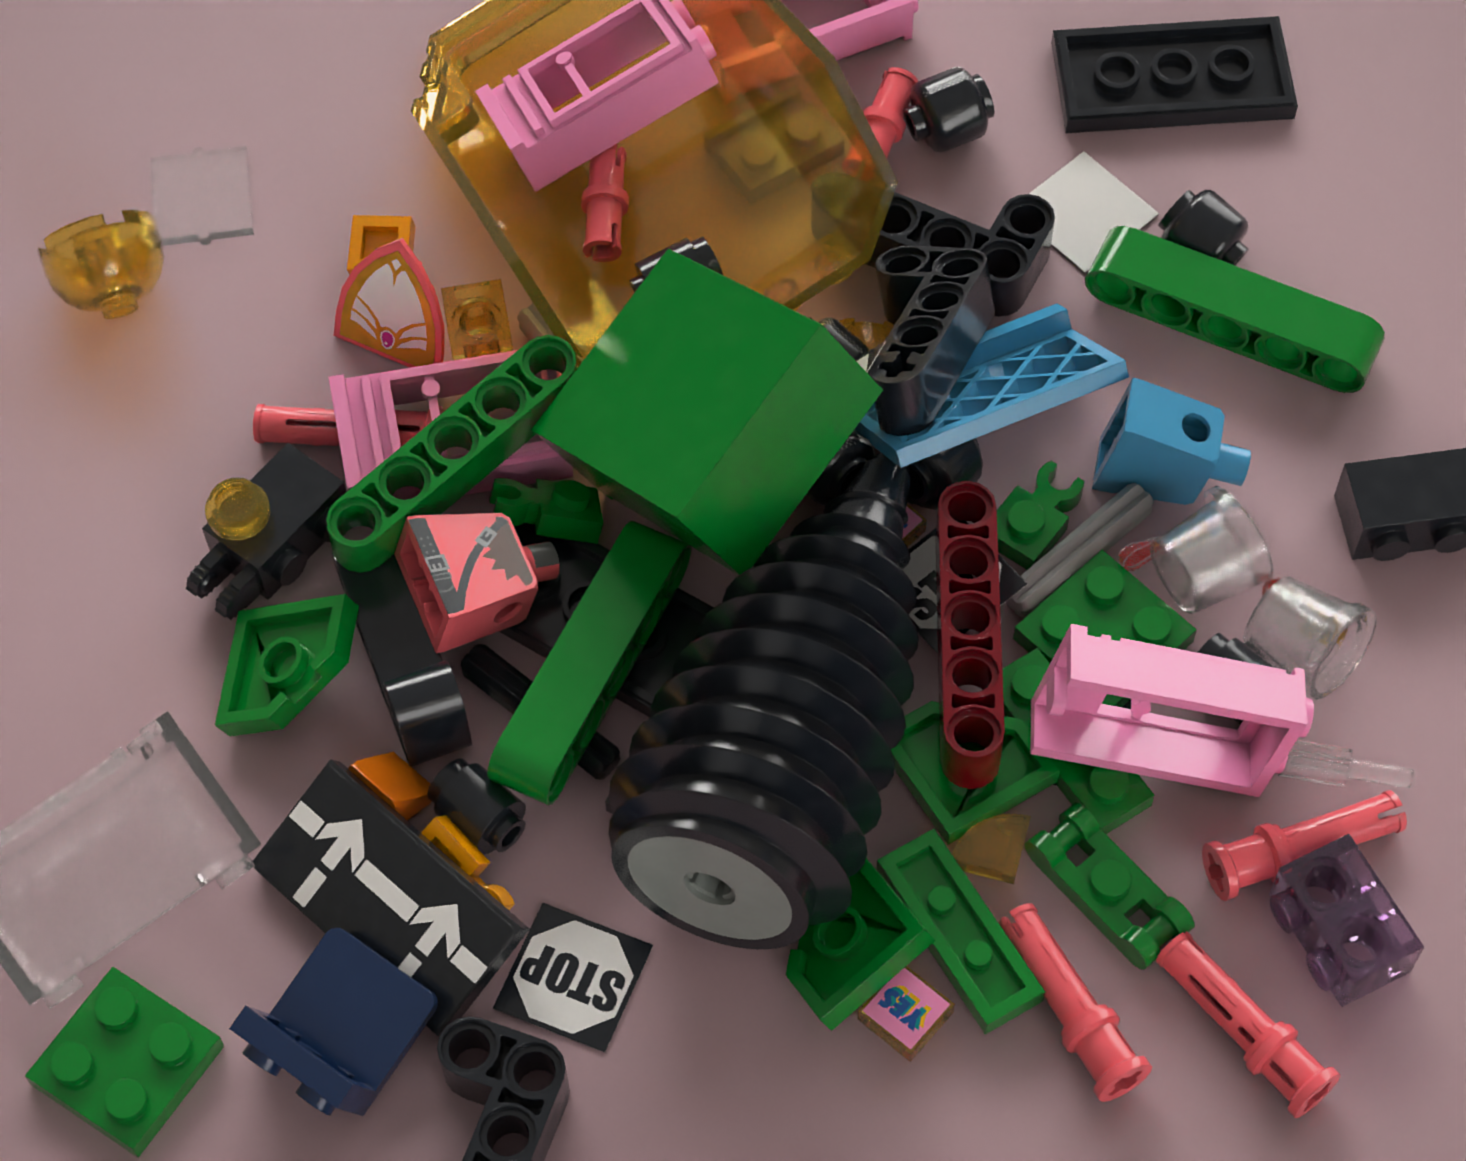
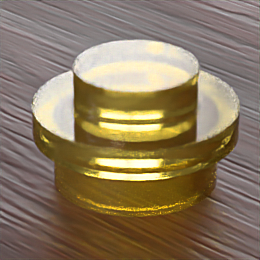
(237, 509)

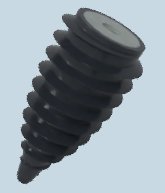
(777, 731)

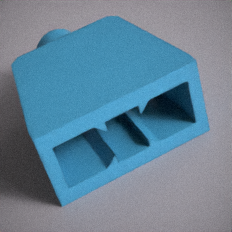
(1166, 446)

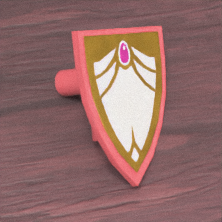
(392, 308)

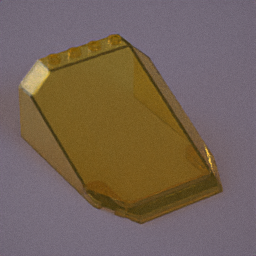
(759, 165)

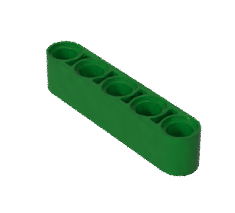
(1235, 309)
(445, 479)
(589, 663)

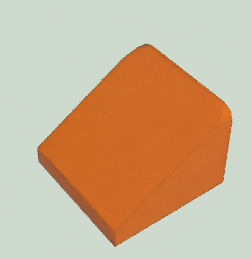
(394, 782)

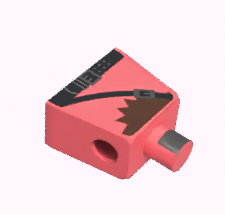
(470, 574)

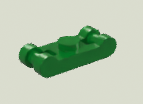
(1108, 886)

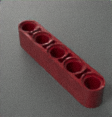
(965, 657)

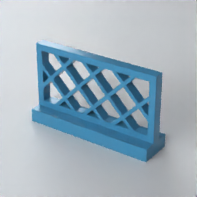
(1008, 378)

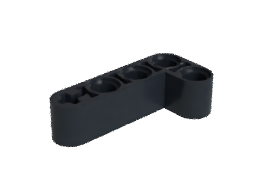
(1006, 247)
(939, 313)
(410, 674)
(497, 1086)

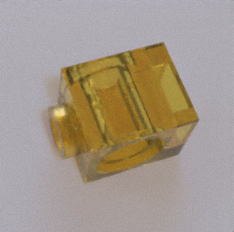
(474, 311)

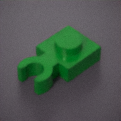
(556, 508)
(1035, 522)

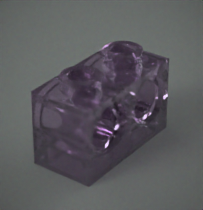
(1360, 915)

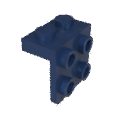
(339, 1024)

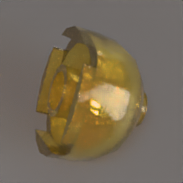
(103, 264)

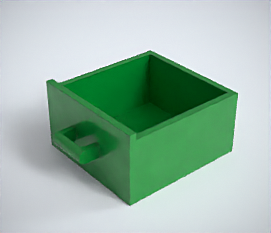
(708, 409)

